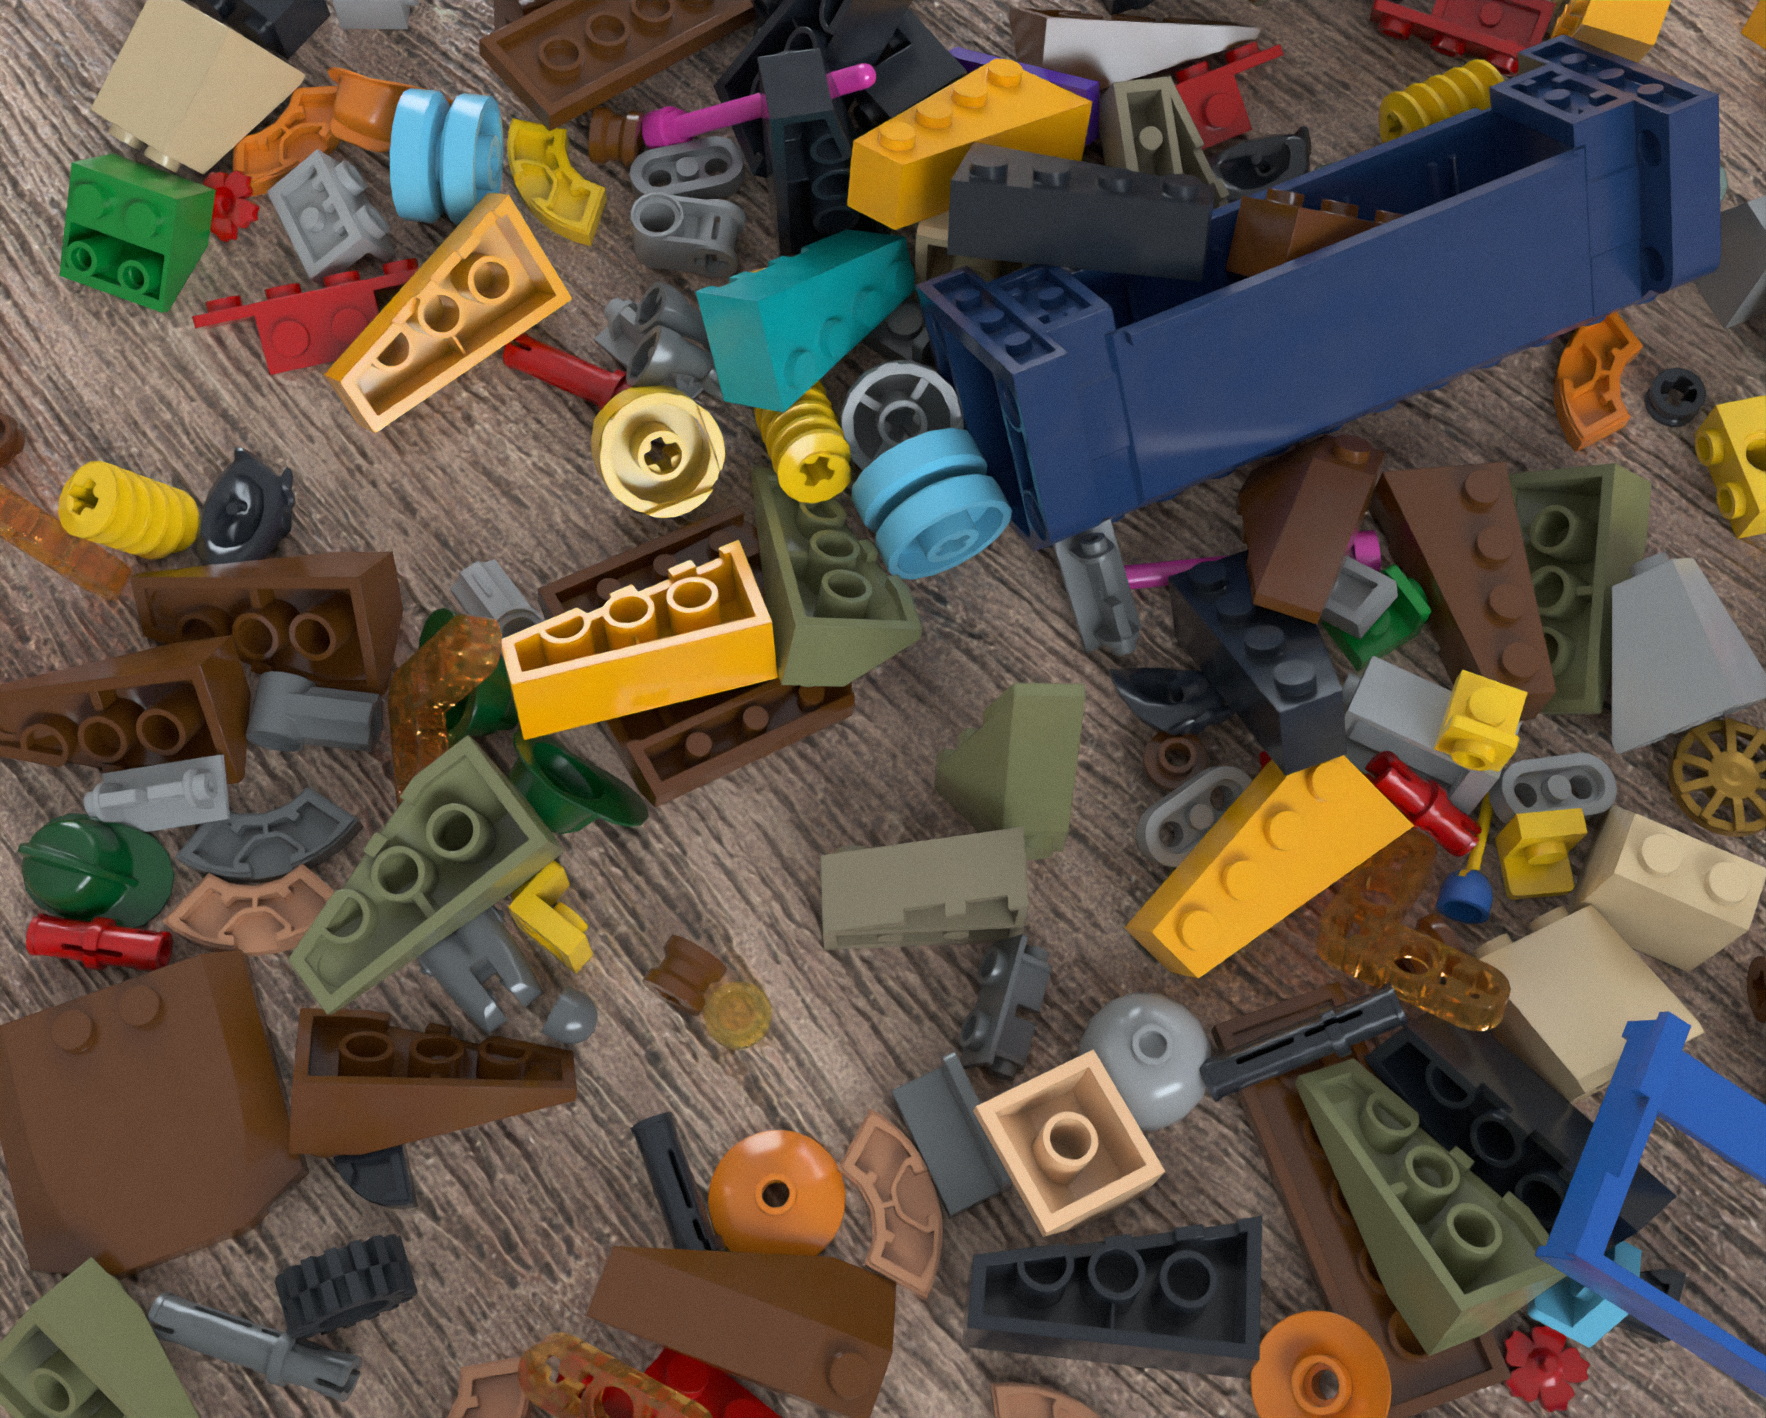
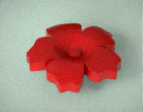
(230, 206)
(1543, 1367)

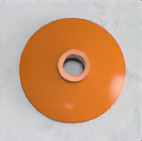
(814, 1203)
(1301, 1351)

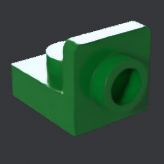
(1392, 629)

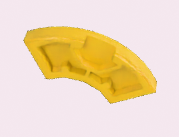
(550, 184)

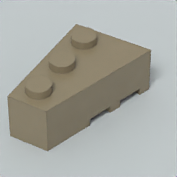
(1152, 133)
(926, 892)

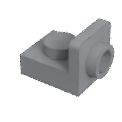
(1358, 598)

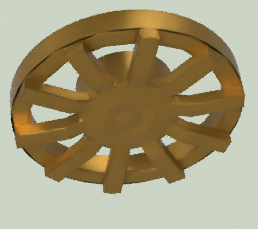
(1725, 779)

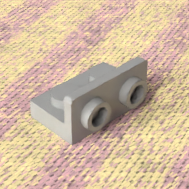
(329, 216)

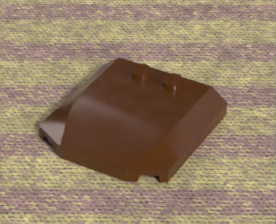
(707, 736)
(145, 1118)

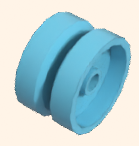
(444, 154)
(930, 503)

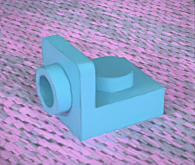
(1578, 1310)

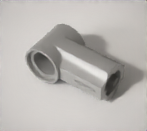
(488, 592)

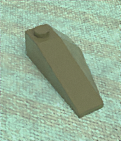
(1579, 541)
(825, 591)
(1019, 765)
(437, 864)
(1436, 1232)
(88, 1356)

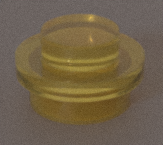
(738, 1015)

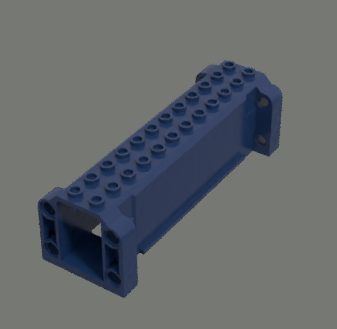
(1517, 226)

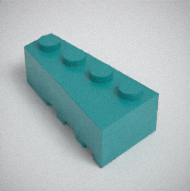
(802, 314)

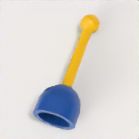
(1467, 893)

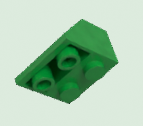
(134, 229)

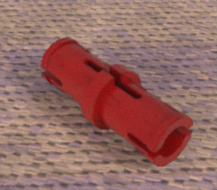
(1423, 803)
(98, 943)

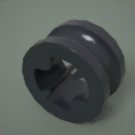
(1691, 402)

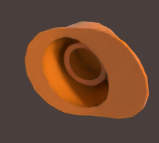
(365, 109)

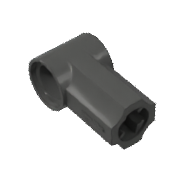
(297, 712)

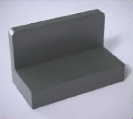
(950, 1138)

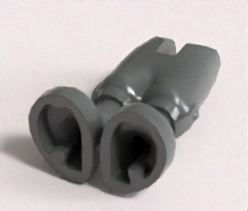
(664, 320)
(473, 956)

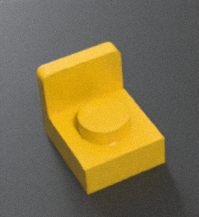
(1481, 722)
(1536, 850)
(556, 928)

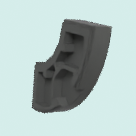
(271, 843)

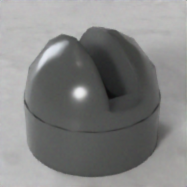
(571, 1018)

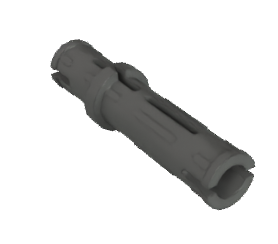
(255, 1347)

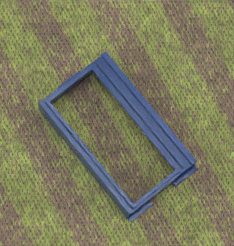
(1650, 1082)

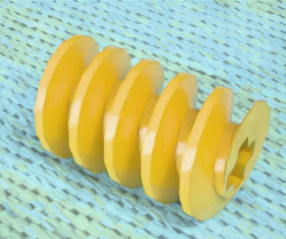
(1437, 99)
(807, 447)
(127, 511)

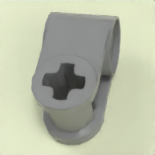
(689, 234)

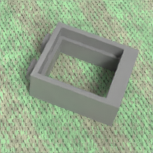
(1404, 715)

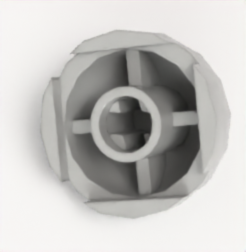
(894, 405)
(1151, 1054)

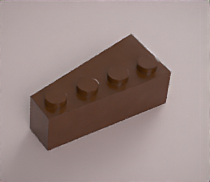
(1281, 230)
(1466, 550)

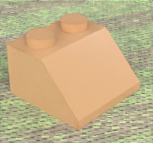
(1070, 1145)

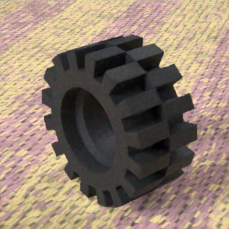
(345, 1286)

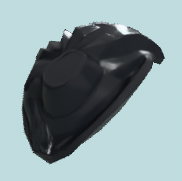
(1262, 162)
(245, 511)
(1171, 699)

